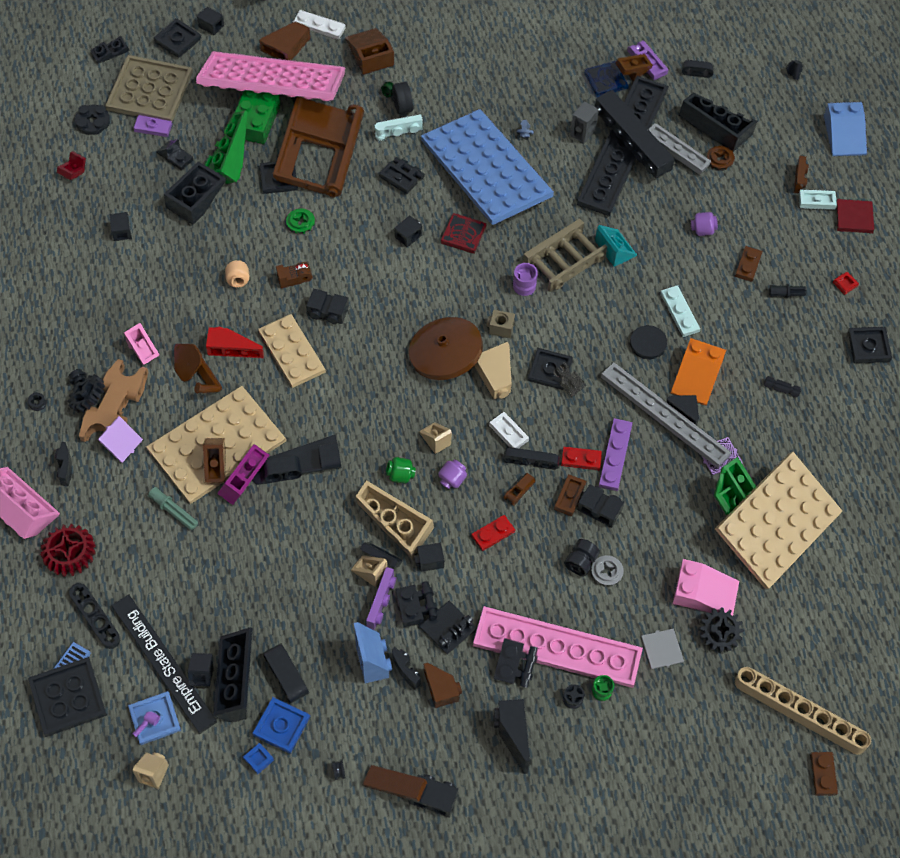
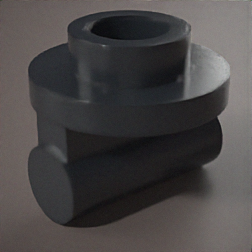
(794, 69)

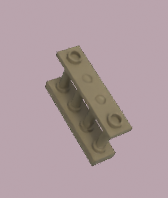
(562, 239)

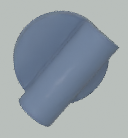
(525, 132)

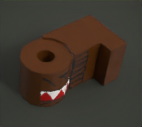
(293, 274)

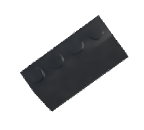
(233, 676)

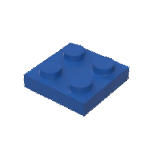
(281, 725)

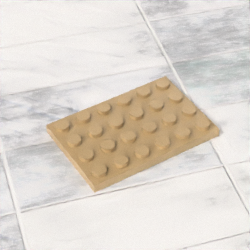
(232, 418)
(778, 520)

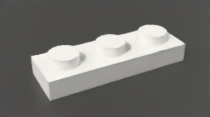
(320, 24)

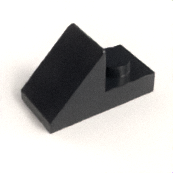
(175, 155)

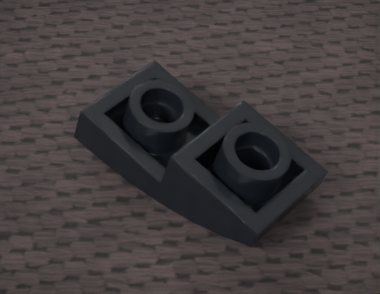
(111, 50)
(65, 464)
(402, 663)

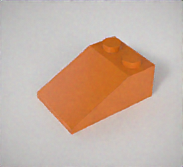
(698, 370)

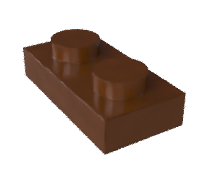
(801, 170)
(748, 263)
(570, 495)
(823, 773)

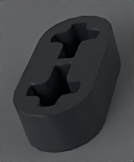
(697, 68)

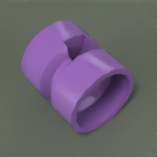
(525, 279)

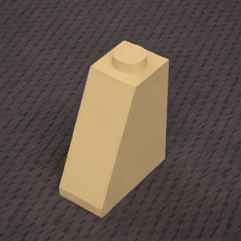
(496, 370)

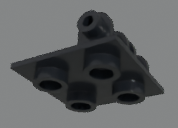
(449, 627)

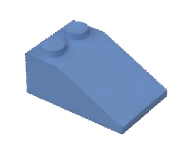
(846, 128)
(371, 654)

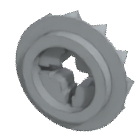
(611, 563)

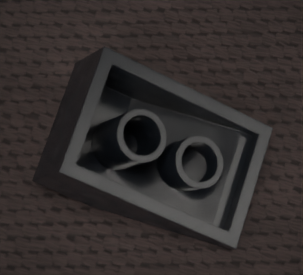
(194, 192)
(512, 729)

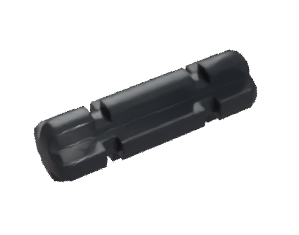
(782, 386)

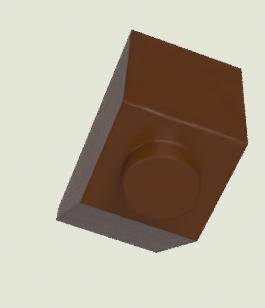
(214, 459)
(441, 686)

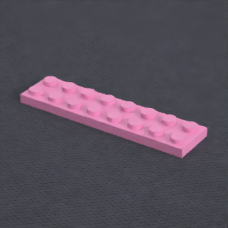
(560, 646)

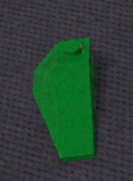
(230, 149)

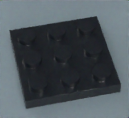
(67, 696)

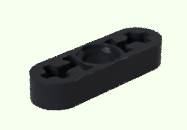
(531, 457)

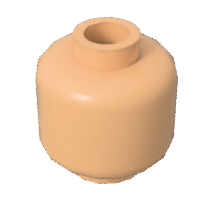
(237, 273)

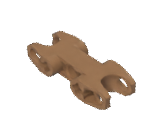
(118, 391)

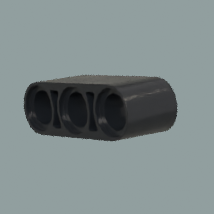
(286, 672)

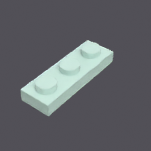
(680, 311)

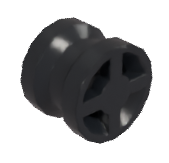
(575, 692)

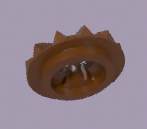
(719, 151)

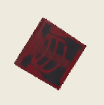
(463, 233)

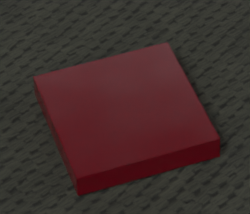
(855, 216)

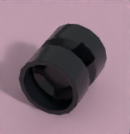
(583, 554)

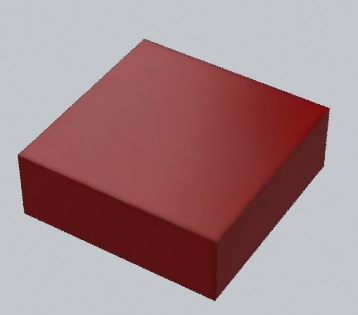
(845, 283)

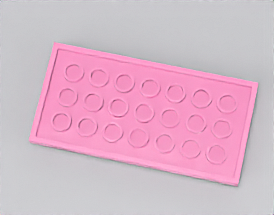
(271, 76)

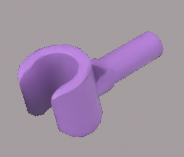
(150, 718)

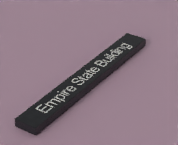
(164, 664)

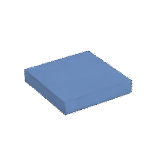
(162, 706)

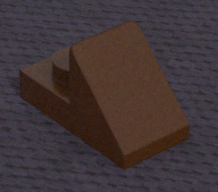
(634, 65)

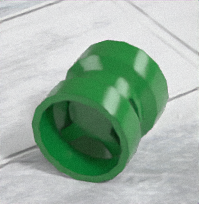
(603, 683)

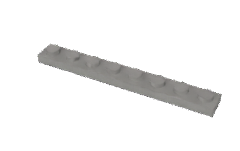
(666, 415)

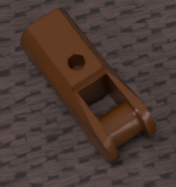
(521, 488)

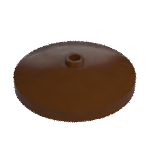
(445, 348)

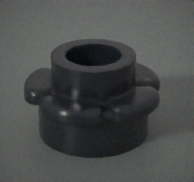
(76, 376)

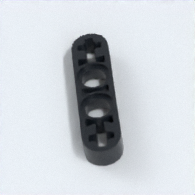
(92, 617)

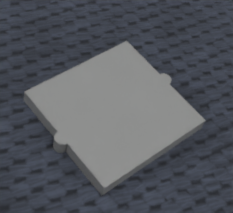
(662, 649)

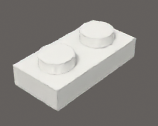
(508, 431)

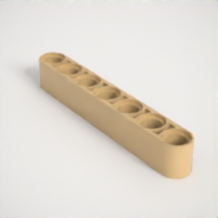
(812, 710)

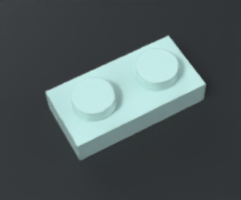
(817, 199)

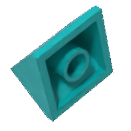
(617, 247)

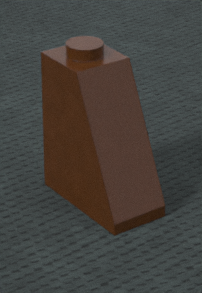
(286, 42)

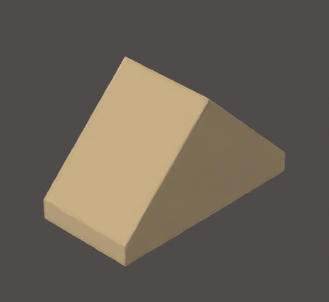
(437, 436)
(370, 569)

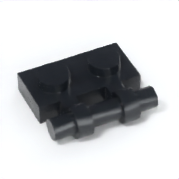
(398, 177)
(410, 606)
(509, 662)

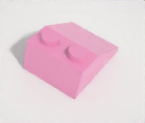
(704, 588)

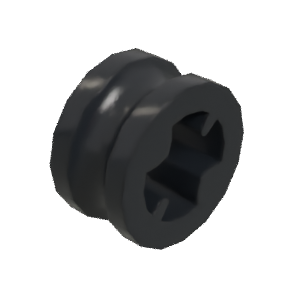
(40, 397)
(338, 769)

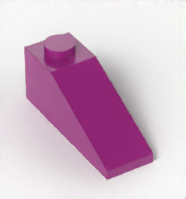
(243, 474)

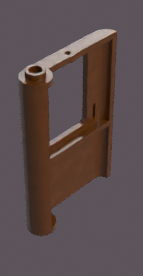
(324, 127)

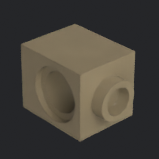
(507, 320)

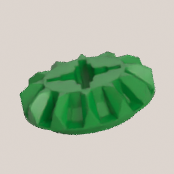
(295, 216)

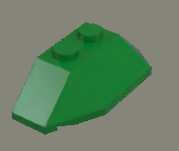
(732, 485)

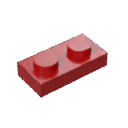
(581, 458)
(493, 533)

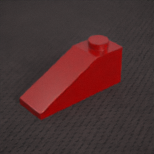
(229, 343)

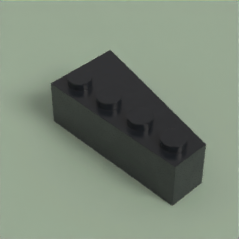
(717, 122)

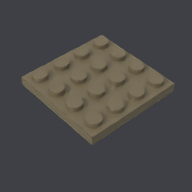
(149, 88)

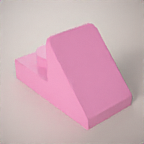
(141, 344)

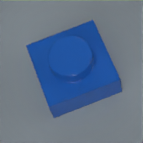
(258, 758)

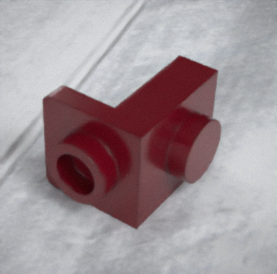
(72, 168)

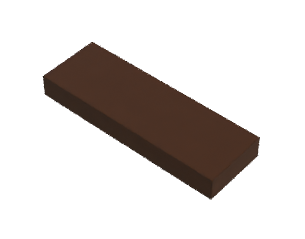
(395, 783)

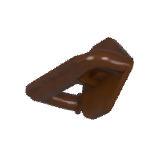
(188, 361)

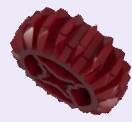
(51, 550)

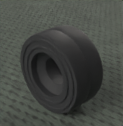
(402, 98)

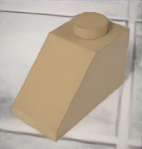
(151, 769)

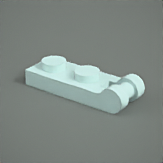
(398, 126)

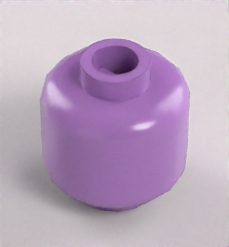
(704, 224)
(452, 474)

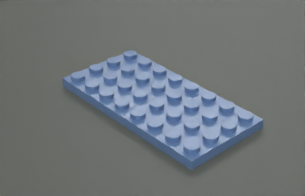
(487, 166)

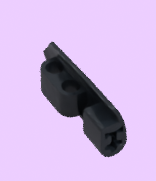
(291, 464)

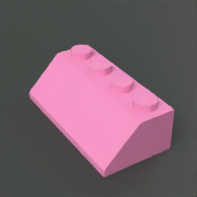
(22, 506)

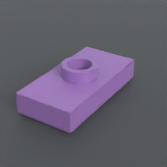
(152, 126)

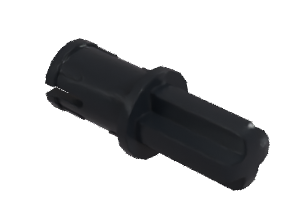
(786, 291)

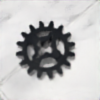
(86, 393)
(720, 639)

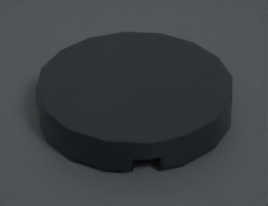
(648, 342)

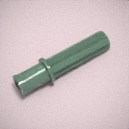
(165, 502)

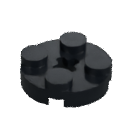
(87, 112)

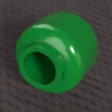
(400, 470)

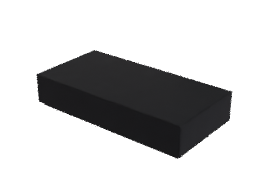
(376, 551)

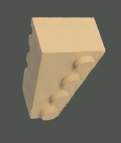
(400, 522)

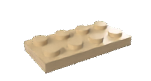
(291, 350)

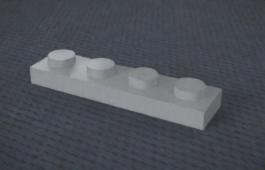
(680, 150)

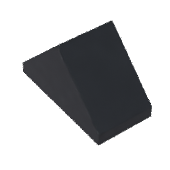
(686, 406)

